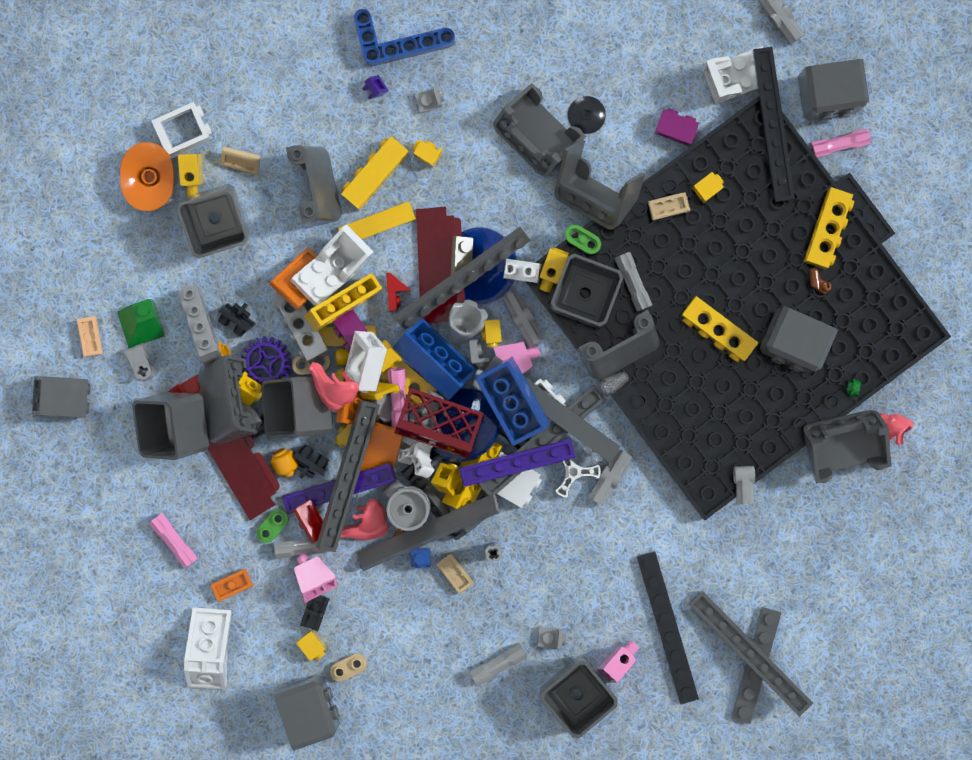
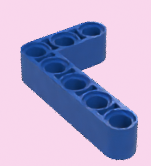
(398, 44)

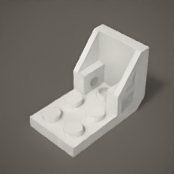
(730, 76)
(333, 266)
(207, 649)

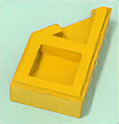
(382, 389)

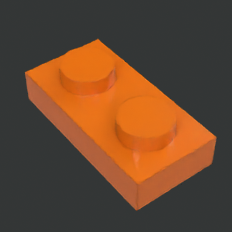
(232, 585)

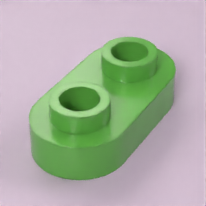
(582, 240)
(272, 526)

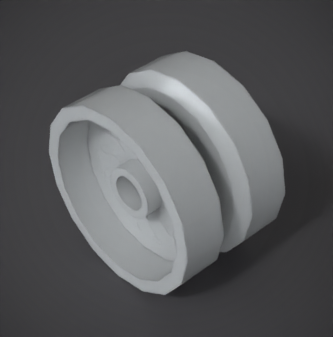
(416, 499)

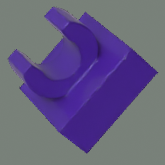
(375, 86)

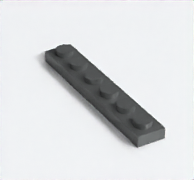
(751, 681)

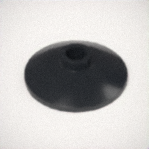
(587, 124)

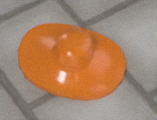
(147, 176)

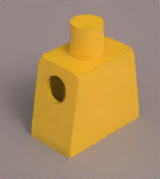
(190, 164)
(555, 259)

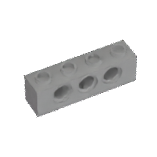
(200, 324)
(318, 347)

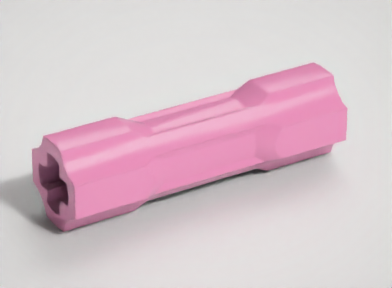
(852, 140)
(397, 377)
(165, 530)

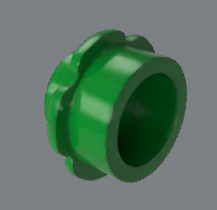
(853, 388)

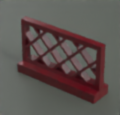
(434, 438)

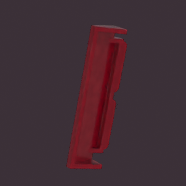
(434, 244)
(246, 474)

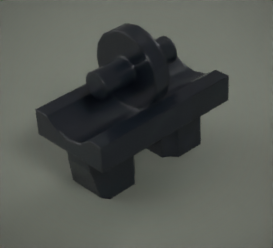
(237, 315)
(319, 466)
(314, 612)

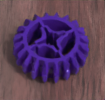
(260, 347)

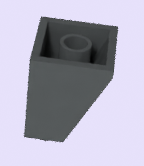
(60, 396)

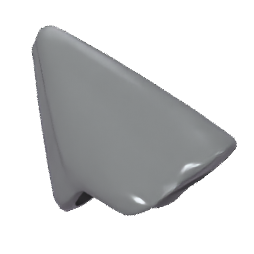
(465, 321)

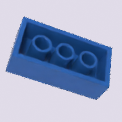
(434, 359)
(512, 401)

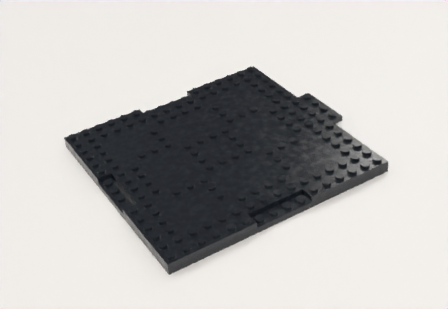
(745, 262)

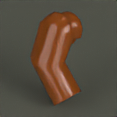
(817, 283)

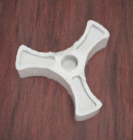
(420, 455)
(573, 472)

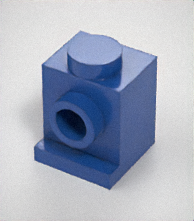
(421, 557)

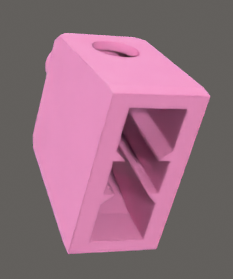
(520, 353)
(313, 577)
(613, 668)

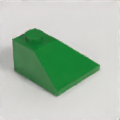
(140, 323)

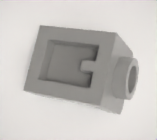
(429, 100)
(475, 350)
(551, 637)

